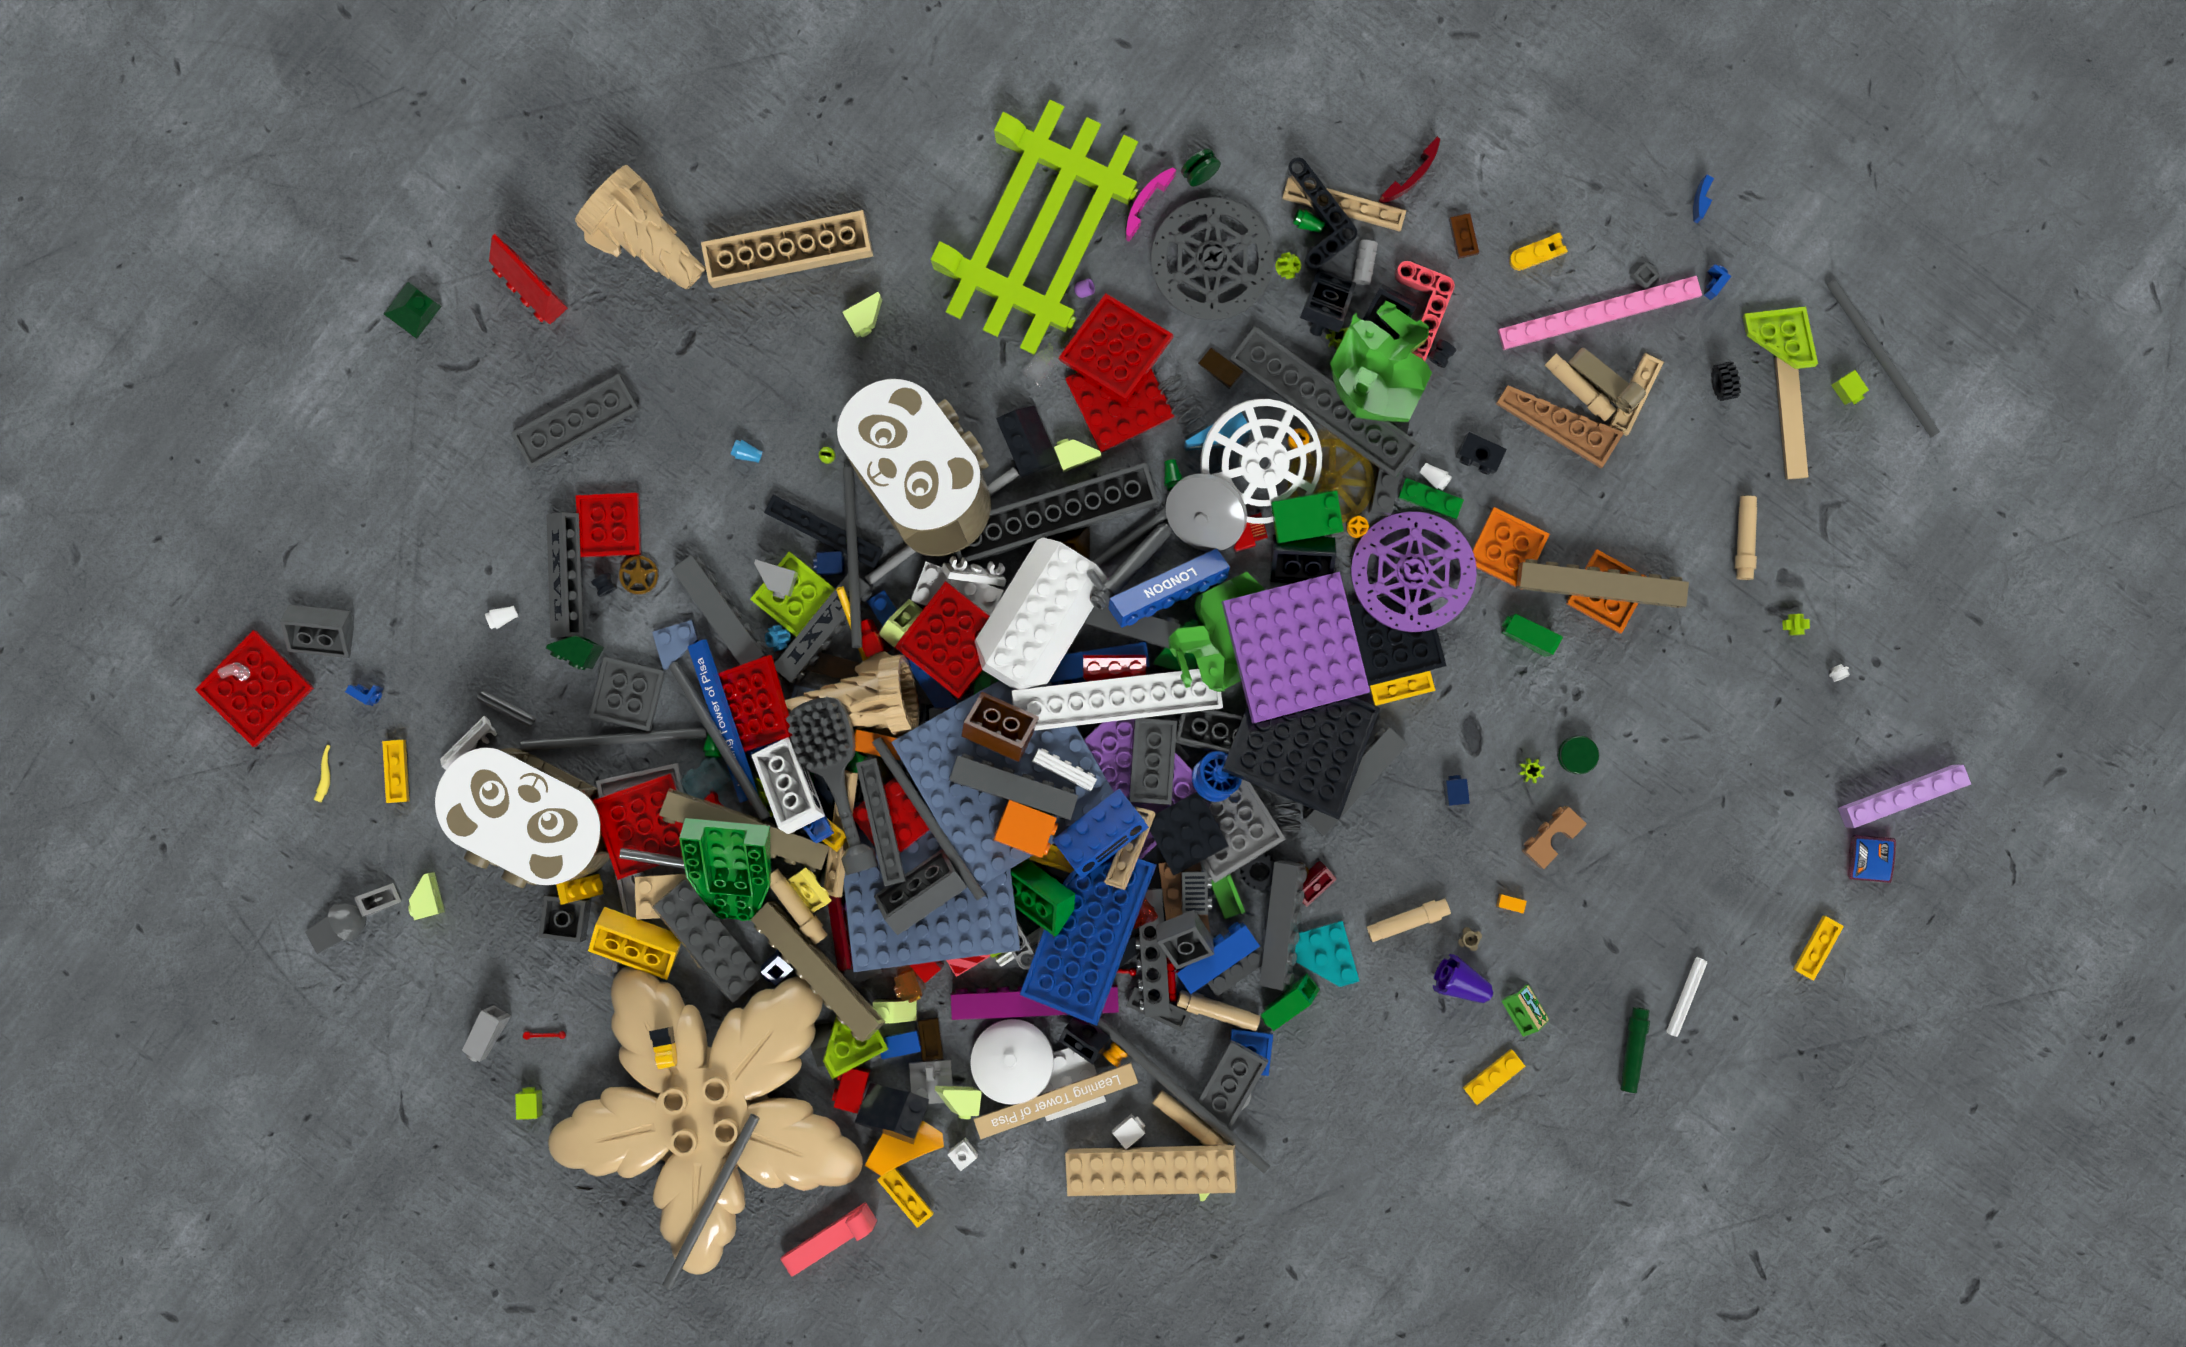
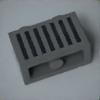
(1195, 892)

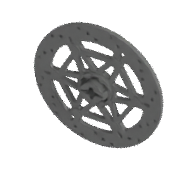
(1216, 249)

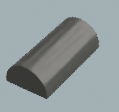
(1208, 730)

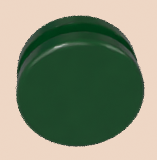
(1200, 167)
(1578, 755)

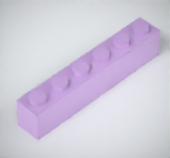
(1904, 796)

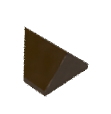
(1077, 541)

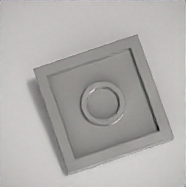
(927, 1075)

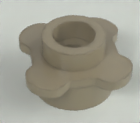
(1473, 944)

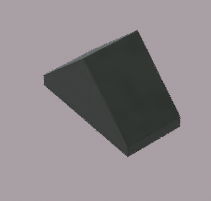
(820, 1042)

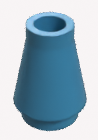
(745, 451)

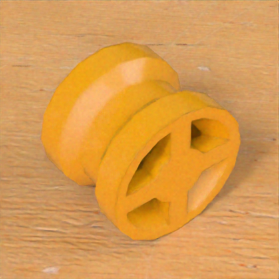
(1303, 434)
(1361, 523)
(1115, 1054)

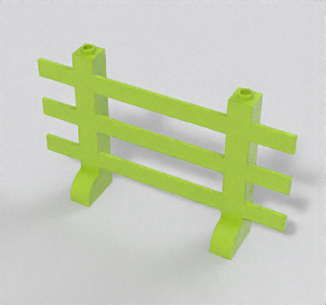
(1072, 166)

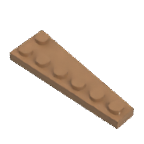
(1576, 432)

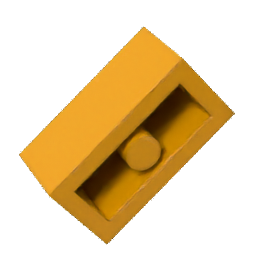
(1511, 903)

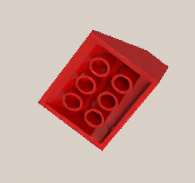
(524, 281)

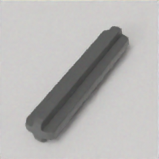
(506, 708)

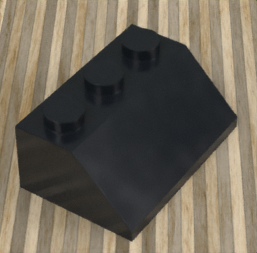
(1027, 440)
(1302, 559)

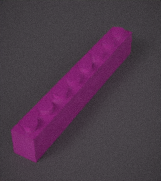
(1008, 1003)

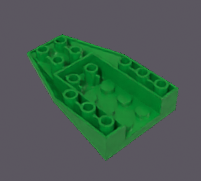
(727, 865)

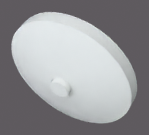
(1012, 1061)

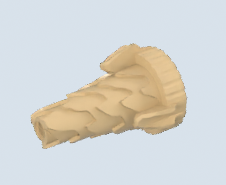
(628, 215)
(877, 699)

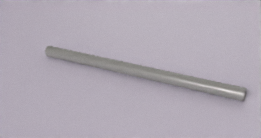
(907, 551)

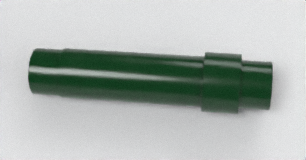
(1638, 1029)

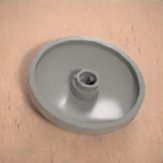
(1206, 512)

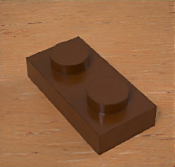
(1464, 235)

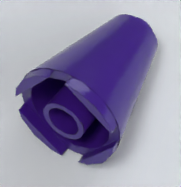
(1461, 981)

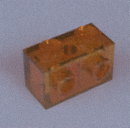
(909, 986)

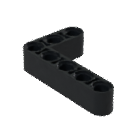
(1324, 212)

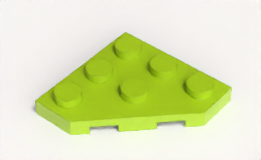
(1784, 334)
(846, 1052)

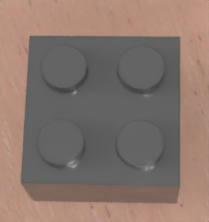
(564, 921)
(1185, 939)

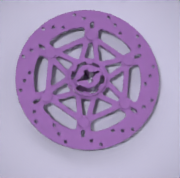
(1410, 562)

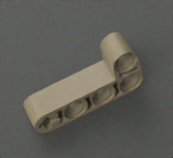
(1605, 380)

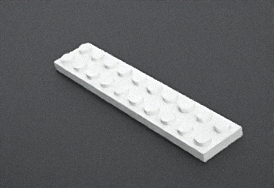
(1116, 699)

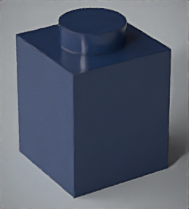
(829, 563)
(1456, 791)

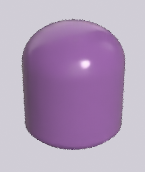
(1084, 288)

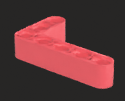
(1435, 293)
(855, 1224)

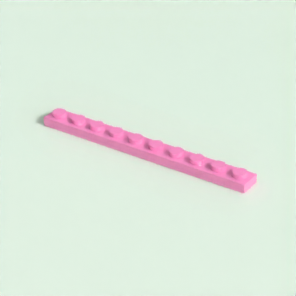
(1599, 312)

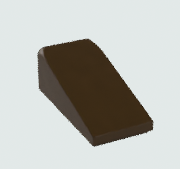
(1220, 368)

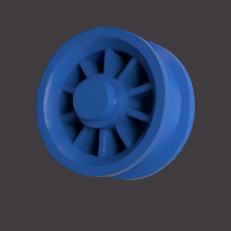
(1210, 779)

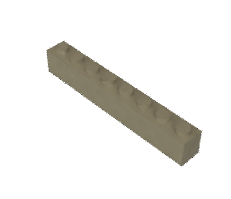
(1602, 585)
(818, 971)

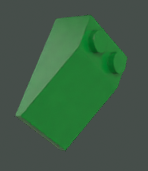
(1307, 516)

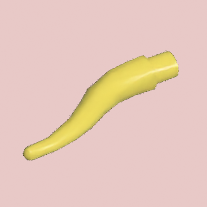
(324, 783)

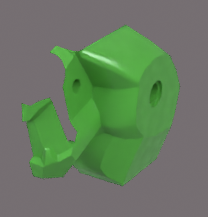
(1379, 374)
(1212, 641)

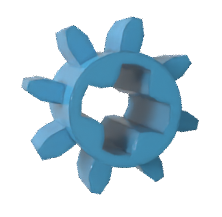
(777, 638)

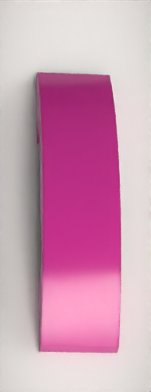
(1161, 182)

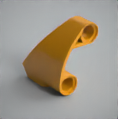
(892, 1152)

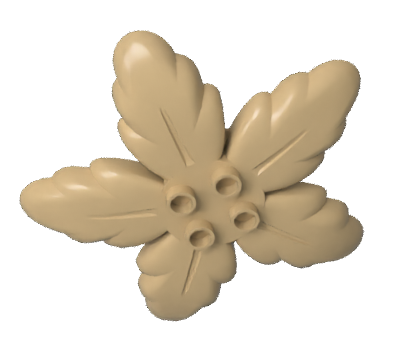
(701, 1105)

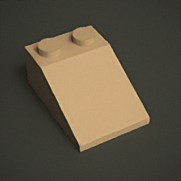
(651, 889)

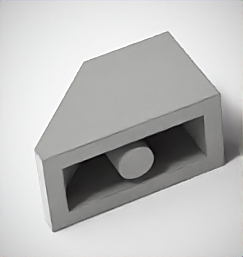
(777, 579)

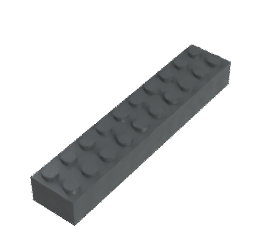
(1063, 512)

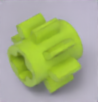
(1288, 265)
(1336, 343)
(1796, 624)
(1537, 773)

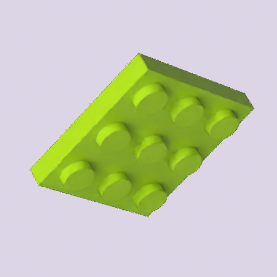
(806, 599)

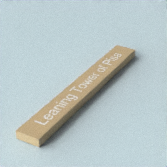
(1056, 1100)

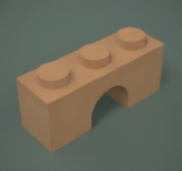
(1540, 848)

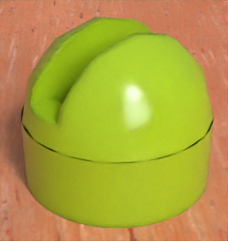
(827, 459)

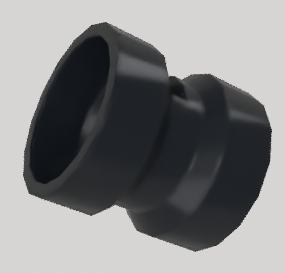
(1442, 353)

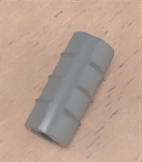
(1365, 262)

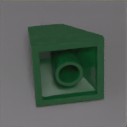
(412, 310)

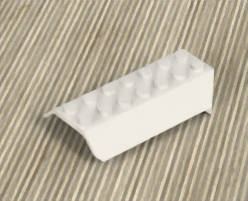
(1037, 616)

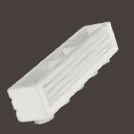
(1064, 769)

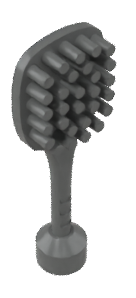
(825, 746)

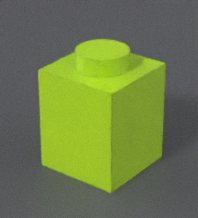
(1850, 388)
(528, 1103)

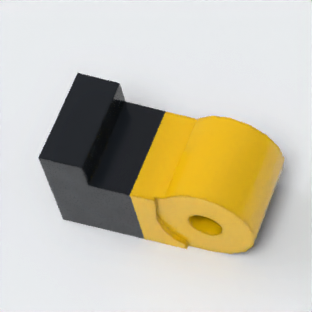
(664, 1047)

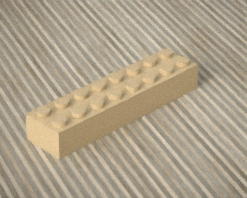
(787, 249)
(1151, 1170)

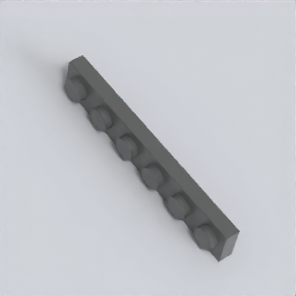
(881, 822)

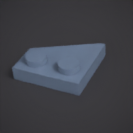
(674, 641)

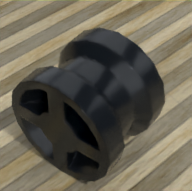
(604, 584)

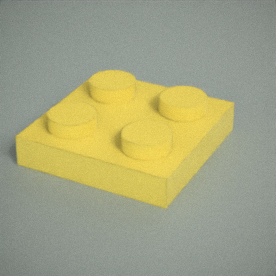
(809, 889)

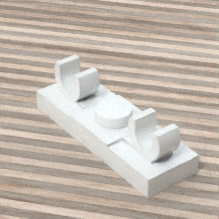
(974, 572)
(468, 741)

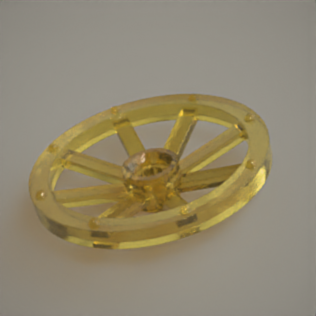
(1325, 486)

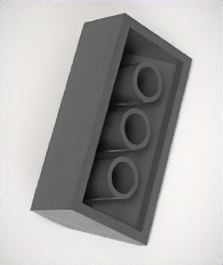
(923, 892)

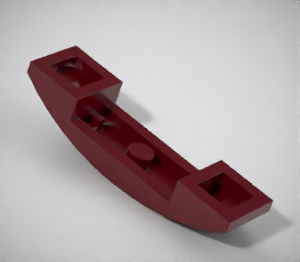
(1396, 190)

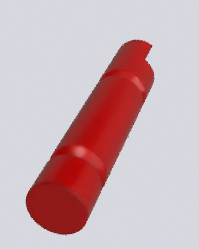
(1171, 980)

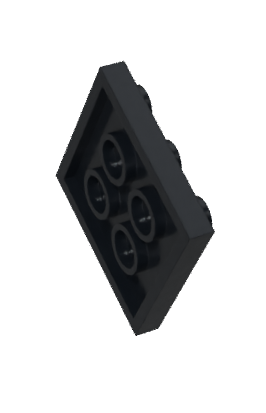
(1187, 833)

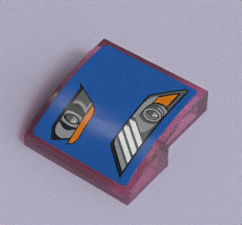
(1872, 858)

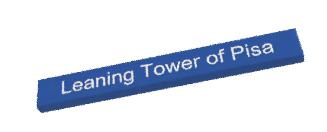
(719, 708)

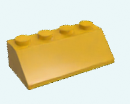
(634, 943)

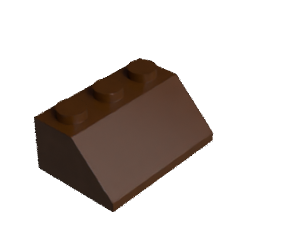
(999, 726)

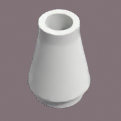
(1436, 476)
(498, 617)

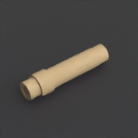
(1596, 401)
(1746, 542)
(1427, 913)
(808, 923)
(1198, 1004)
(1188, 1120)

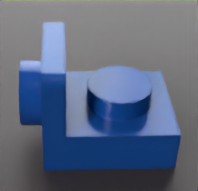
(1718, 282)
(361, 693)

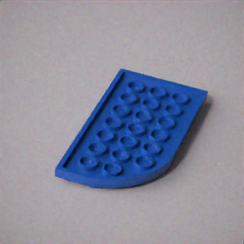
(1081, 962)

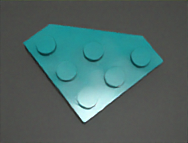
(1327, 953)

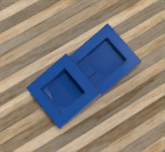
(1701, 202)
(901, 1044)

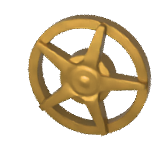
(638, 575)

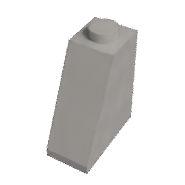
(485, 1033)

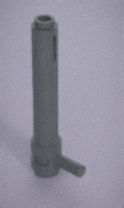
(1113, 586)

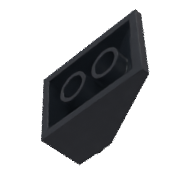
(1402, 303)
(892, 1112)

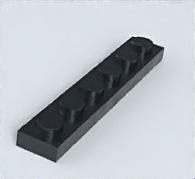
(821, 530)

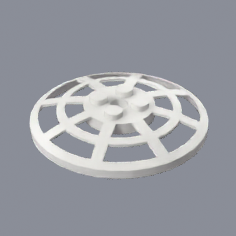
(1263, 447)

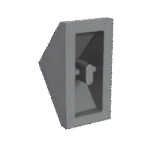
(377, 900)

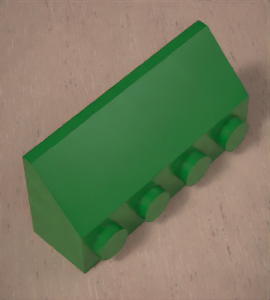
(1041, 897)

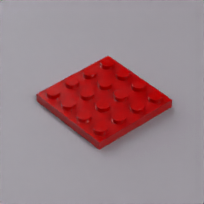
(1116, 347)
(1112, 418)
(944, 639)
(264, 698)
(756, 702)
(633, 822)

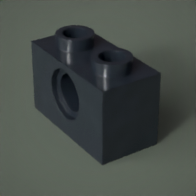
(1492, 451)
(1084, 1039)

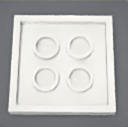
(1070, 1068)

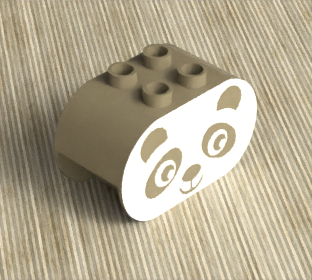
(917, 465)
(521, 817)

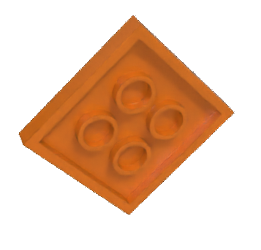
(1506, 544)
(1607, 612)

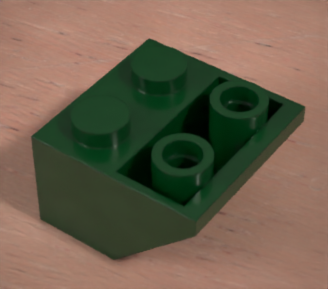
(578, 650)

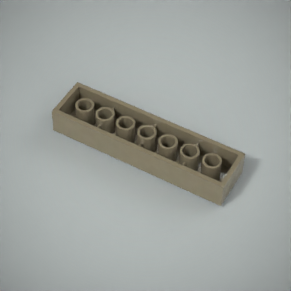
(792, 846)

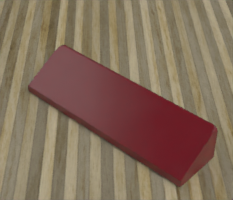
(840, 933)

